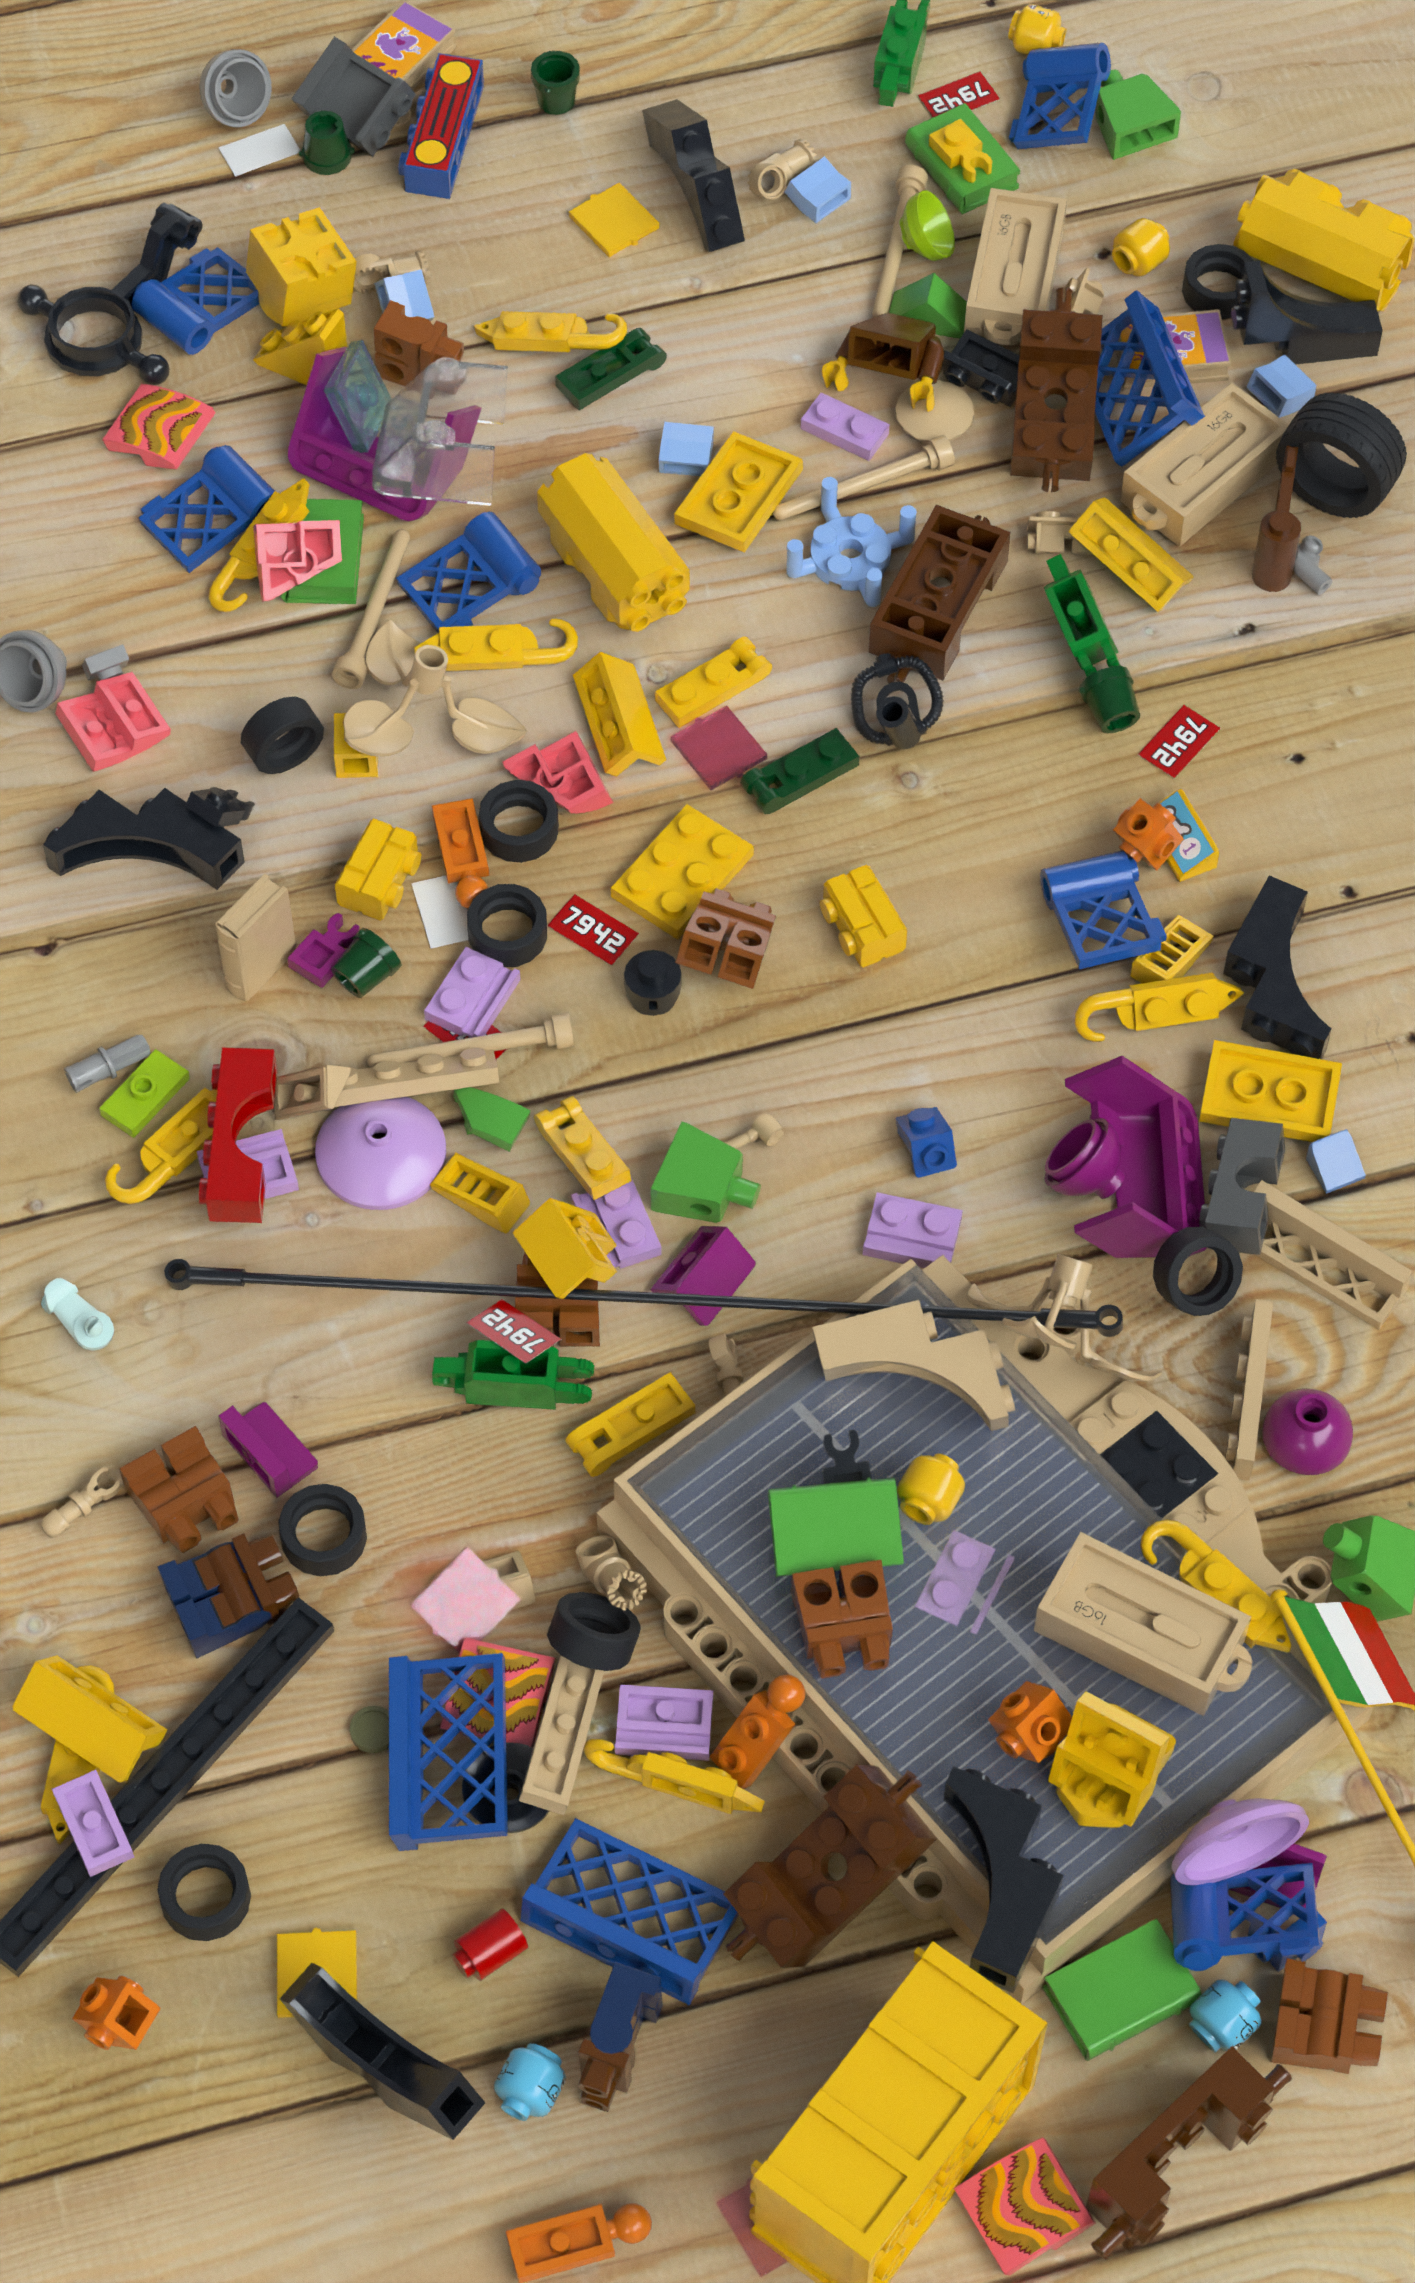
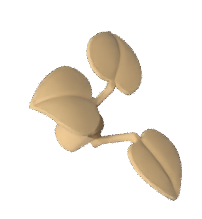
(390, 659)
(1066, 1285)

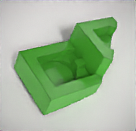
(491, 1116)

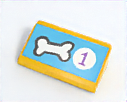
(1197, 850)

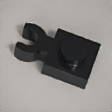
(219, 806)
(844, 1461)

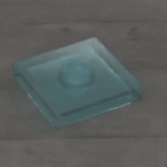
(358, 396)

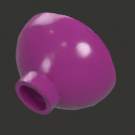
(1086, 1161)
(1305, 1445)

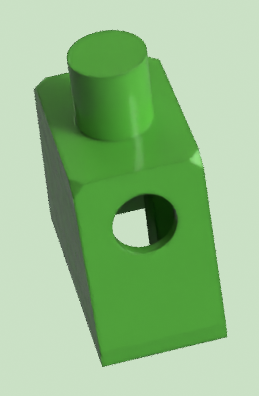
(1135, 114)
(701, 1178)
(1374, 1564)

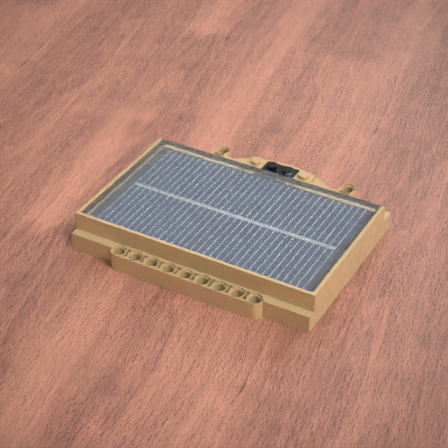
(965, 1603)

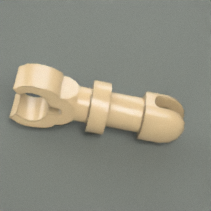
(726, 1360)
(80, 1503)

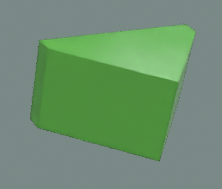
(933, 302)

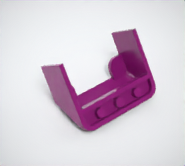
(325, 454)
(1157, 1155)

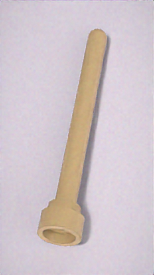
(909, 181)
(935, 454)
(351, 667)
(554, 1032)

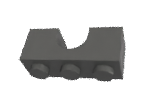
(1246, 1156)

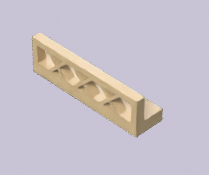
(1338, 1250)

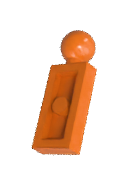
(461, 848)
(759, 1730)
(574, 2239)

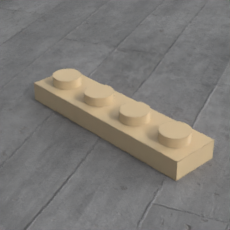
(424, 1076)
(1247, 1406)
(561, 1736)

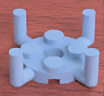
(850, 532)

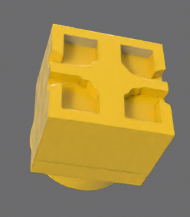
(300, 267)

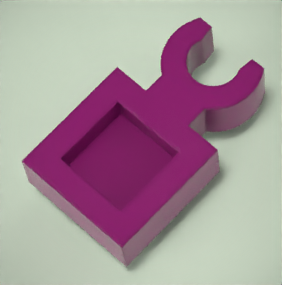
(320, 952)

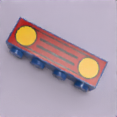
(442, 125)

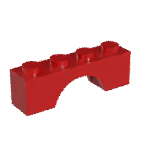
(244, 1089)

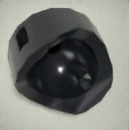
(652, 982)

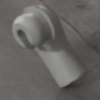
(1307, 565)

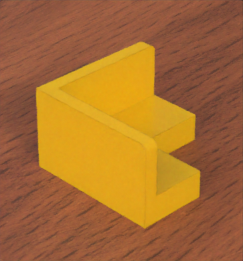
(566, 1246)

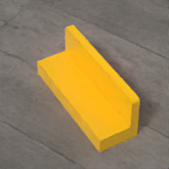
(1130, 553)
(617, 713)
(86, 1717)

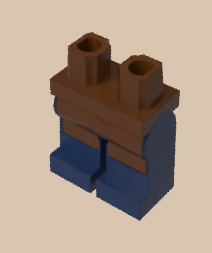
(226, 1593)
(611, 2052)

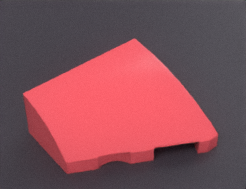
(294, 553)
(564, 772)

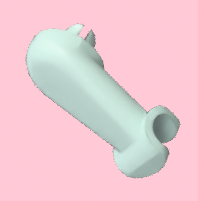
(85, 1323)

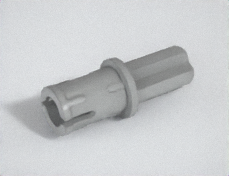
(106, 1062)

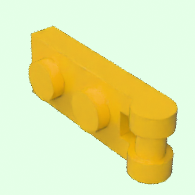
(713, 682)
(583, 1148)
(631, 1423)

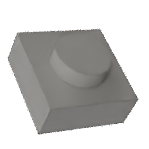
(106, 664)

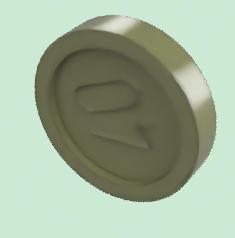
(370, 1729)

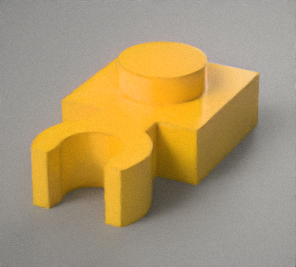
(960, 146)

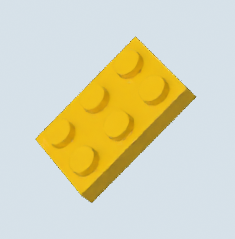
(738, 491)
(677, 868)
(1271, 1088)

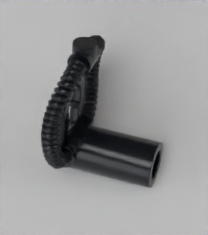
(899, 720)

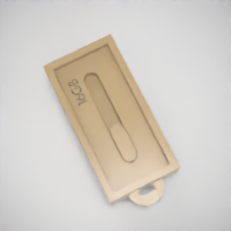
(1014, 263)
(1203, 465)
(1145, 1625)

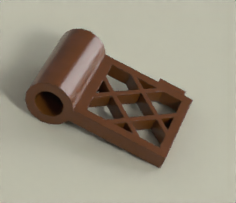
(1278, 535)

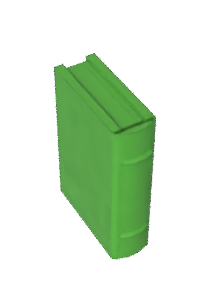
(962, 193)
(340, 581)
(835, 1525)
(1121, 1990)

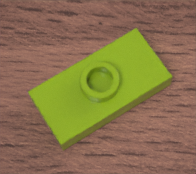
(144, 1093)

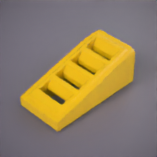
(1146, 971)
(500, 1210)

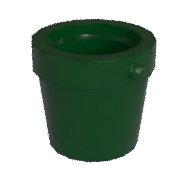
(555, 81)
(325, 144)
(1111, 698)
(365, 963)

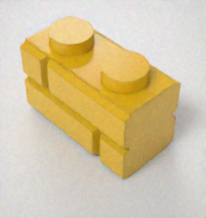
(378, 869)
(863, 916)

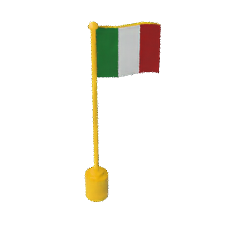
(1352, 1669)

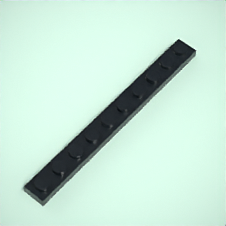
(166, 1778)

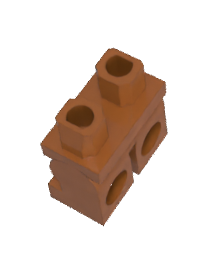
(410, 344)
(728, 927)
(572, 1314)
(187, 1497)
(847, 1623)
(1321, 2017)

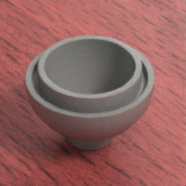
(246, 89)
(31, 670)

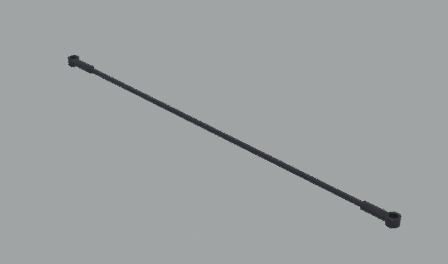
(238, 1277)

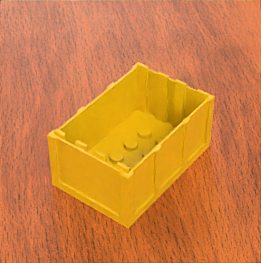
(897, 2124)

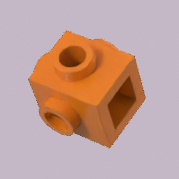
(1148, 833)
(1031, 1722)
(115, 2013)

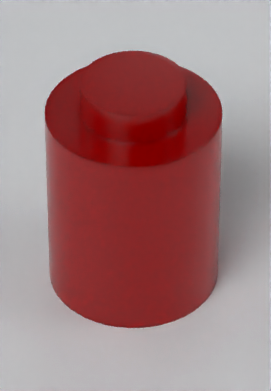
(489, 1945)

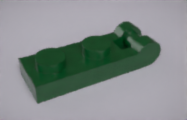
(609, 368)
(800, 771)

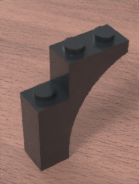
(686, 146)
(1301, 326)
(159, 833)
(1263, 961)
(1019, 1888)
(391, 2065)

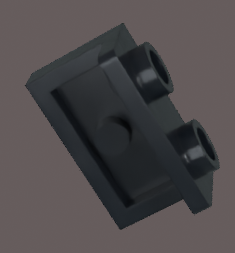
(983, 367)

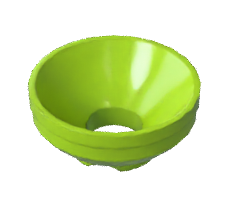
(927, 227)

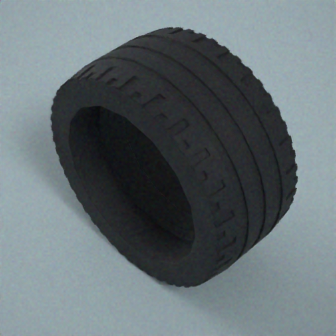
(1359, 433)

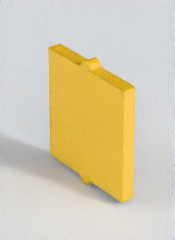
(614, 219)
(330, 1950)

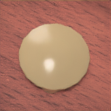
(949, 417)

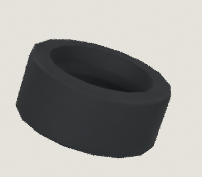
(1210, 259)
(272, 721)
(520, 794)
(507, 898)
(1223, 1284)
(317, 1498)
(593, 1631)
(196, 1858)

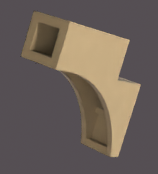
(900, 1343)

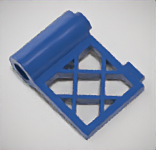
(1063, 73)
(181, 313)
(230, 483)
(495, 555)
(1091, 887)
(1205, 1925)

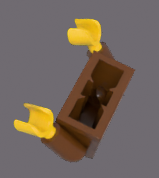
(892, 347)

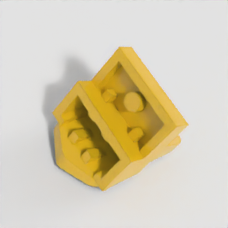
(1108, 1763)

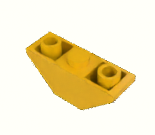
(295, 347)

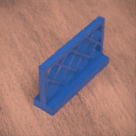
(1171, 380)
(407, 1757)
(605, 1937)

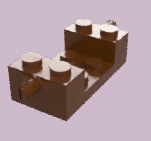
(1059, 358)
(928, 618)
(795, 1902)
(1130, 2193)

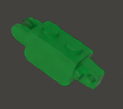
(900, 50)
(1080, 617)
(498, 1378)

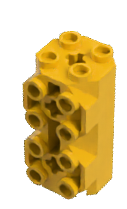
(1310, 234)
(613, 543)

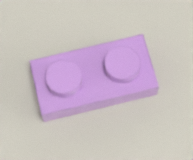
(845, 426)
(93, 1823)

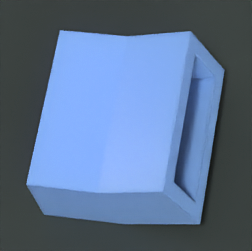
(819, 190)
(407, 290)
(1281, 386)
(685, 448)

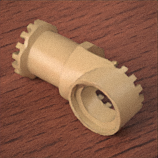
(783, 169)
(387, 268)
(610, 1571)

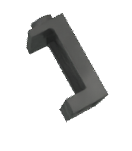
(357, 92)

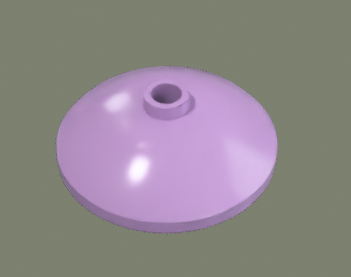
(383, 1170)
(1237, 1839)

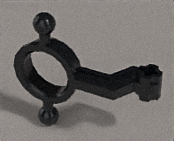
(169, 230)

